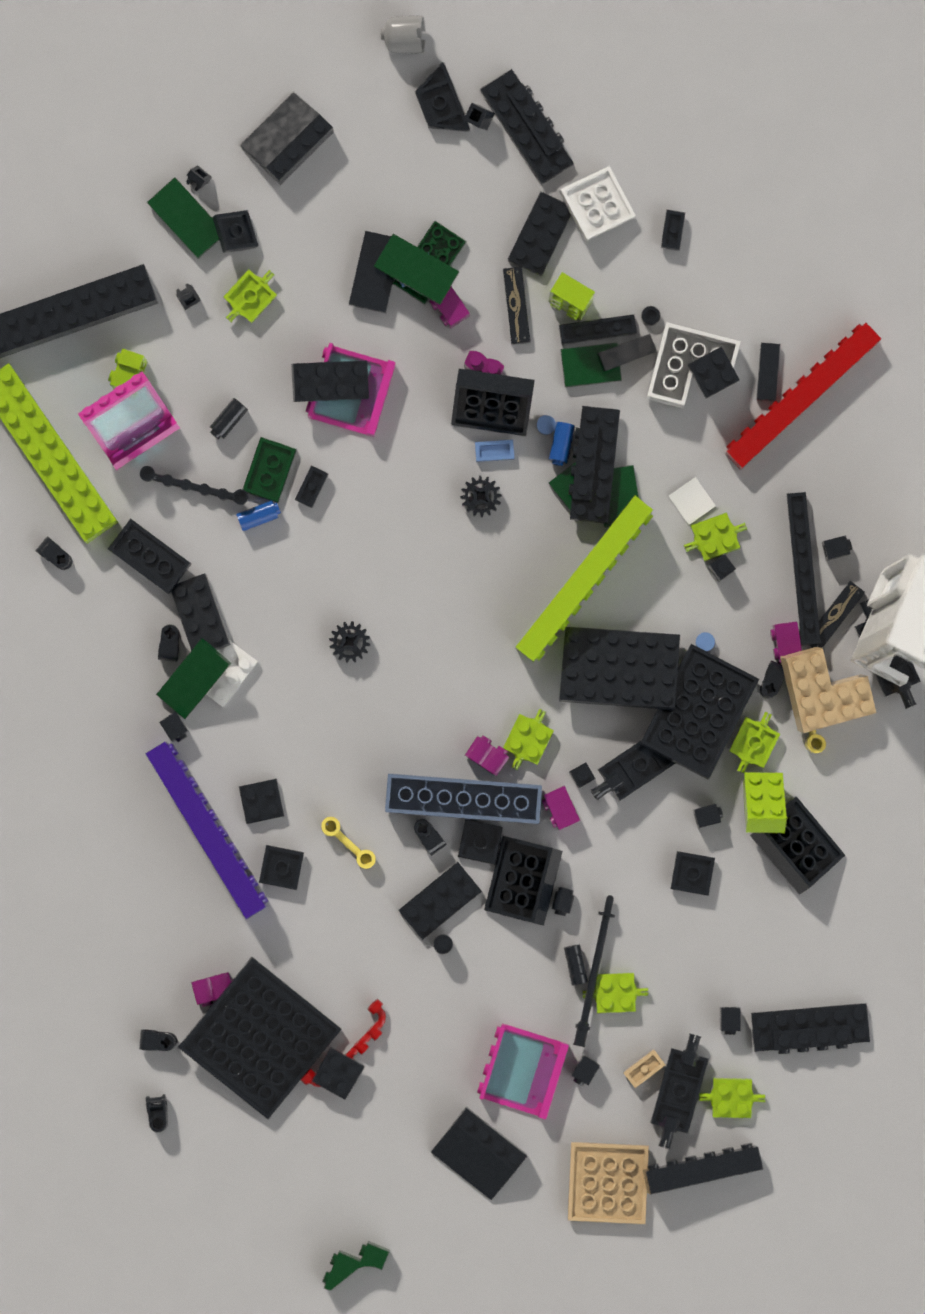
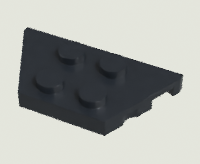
(440, 102)

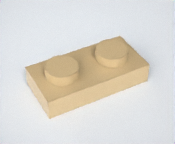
(644, 1068)

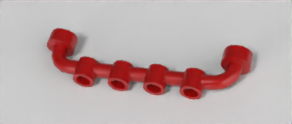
(361, 1045)

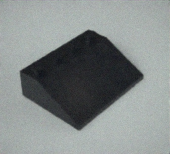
(287, 138)
(492, 402)
(804, 849)
(523, 880)
(479, 1153)

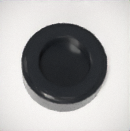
(650, 316)

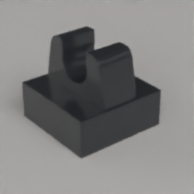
(199, 176)
(188, 296)

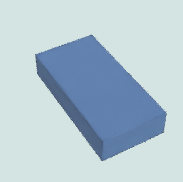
(494, 450)

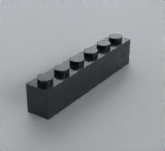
(702, 1169)

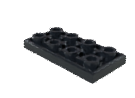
(370, 286)

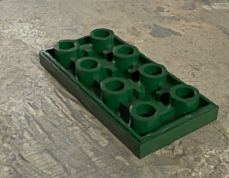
(185, 217)
(440, 244)
(416, 269)
(193, 678)

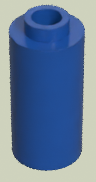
(561, 443)
(258, 515)

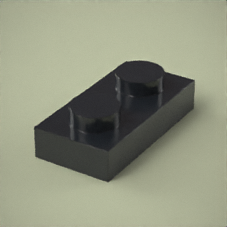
(672, 230)
(311, 486)

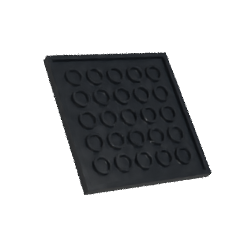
(259, 1037)

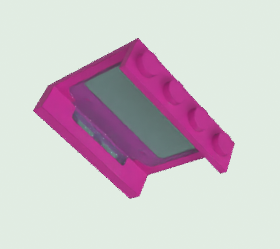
(358, 414)
(129, 420)
(523, 1070)

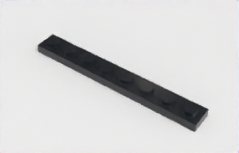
(803, 568)

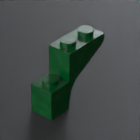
(346, 1264)

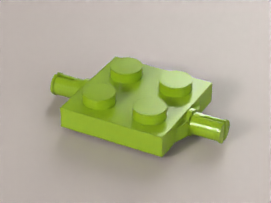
(250, 296)
(715, 537)
(528, 739)
(754, 742)
(616, 993)
(732, 1097)

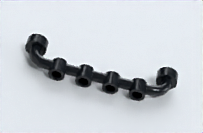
(239, 496)

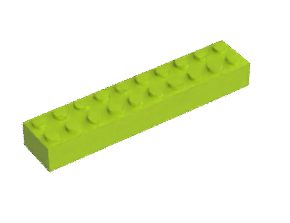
(52, 458)
(584, 578)

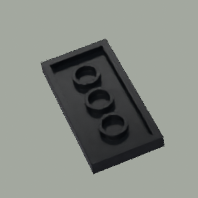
(540, 234)
(330, 381)
(149, 556)
(200, 612)
(440, 900)

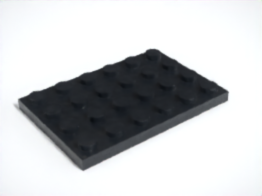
(619, 668)
(706, 711)

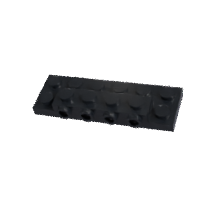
(527, 126)
(594, 464)
(810, 1028)

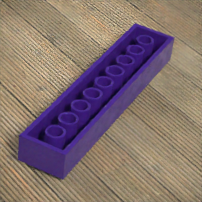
(206, 829)

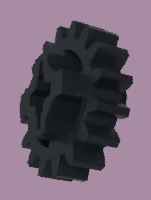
(474, 503)
(357, 652)

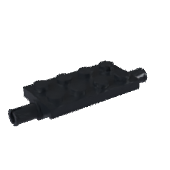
(897, 663)
(630, 771)
(679, 1090)

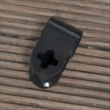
(52, 552)
(169, 648)
(773, 676)
(431, 839)
(153, 1040)
(157, 1111)

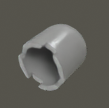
(404, 34)

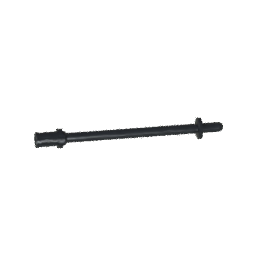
(583, 1025)

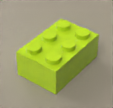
(571, 297)
(764, 802)

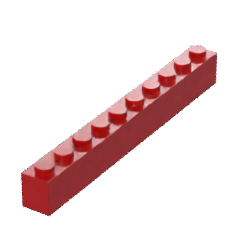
(802, 396)

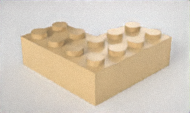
(817, 699)

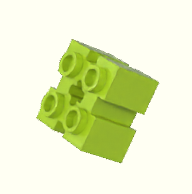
(128, 365)

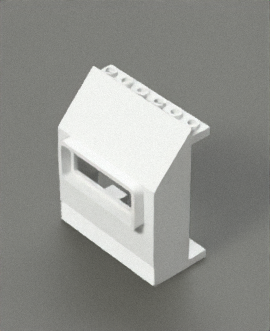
(895, 621)

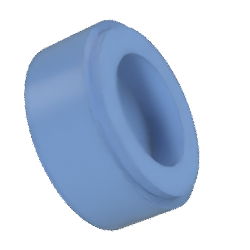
(546, 425)
(705, 641)

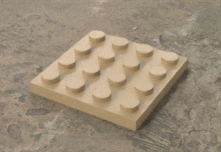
(607, 1183)

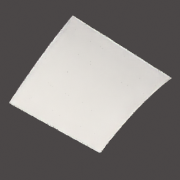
(692, 500)

